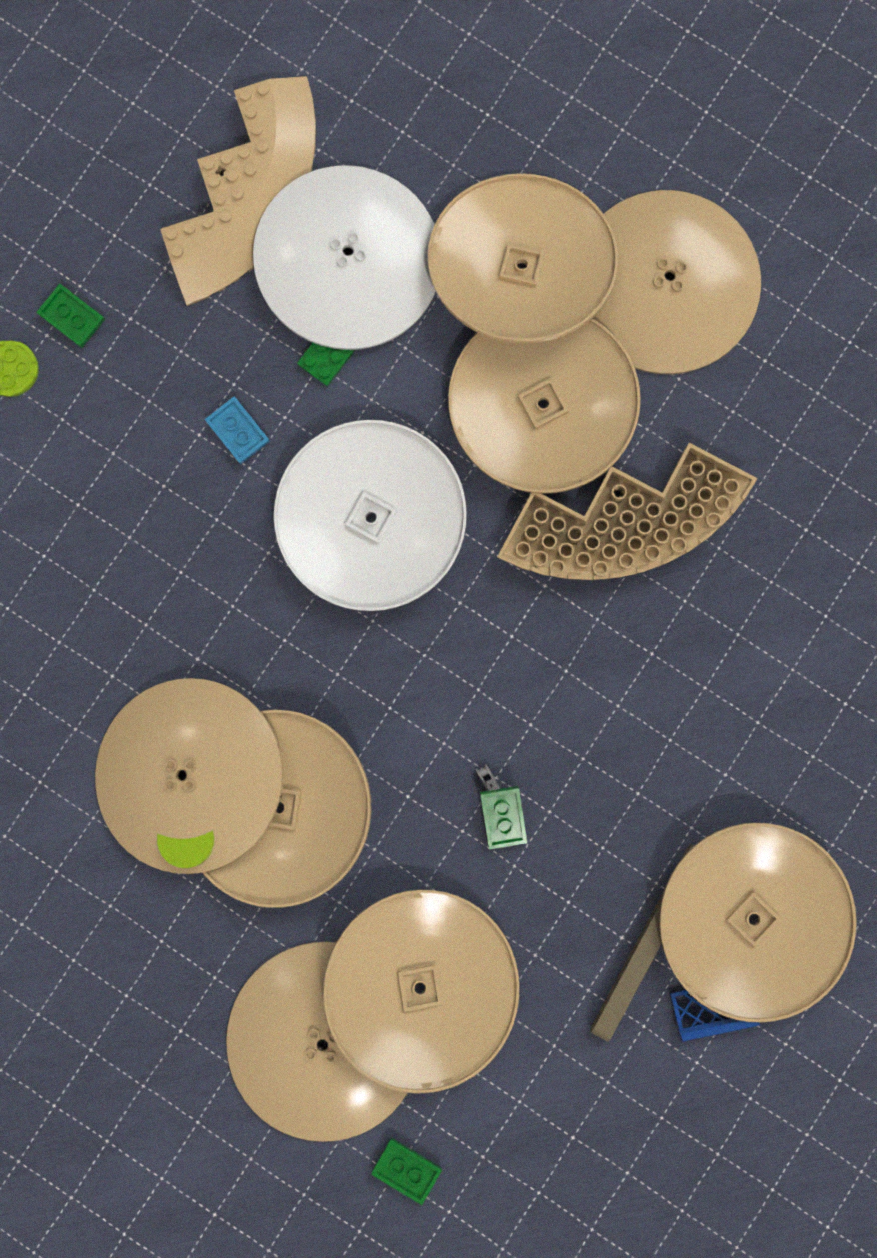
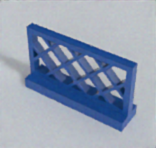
(704, 1029)

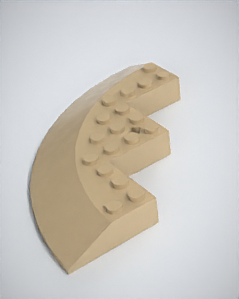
(219, 245)
(628, 531)

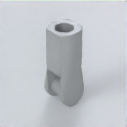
(490, 784)

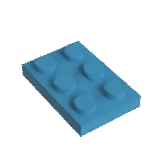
(237, 430)

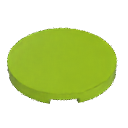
(17, 368)
(187, 851)

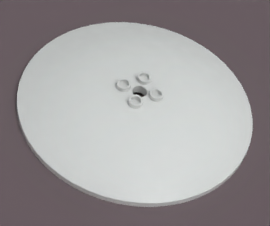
(335, 296)
(360, 472)

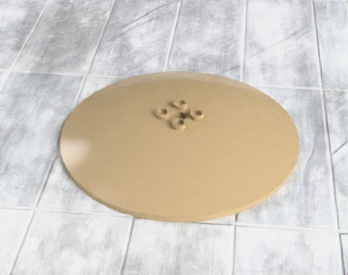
(530, 222)
(715, 286)
(553, 448)
(228, 762)
(321, 823)
(800, 932)
(430, 1036)
(278, 1059)

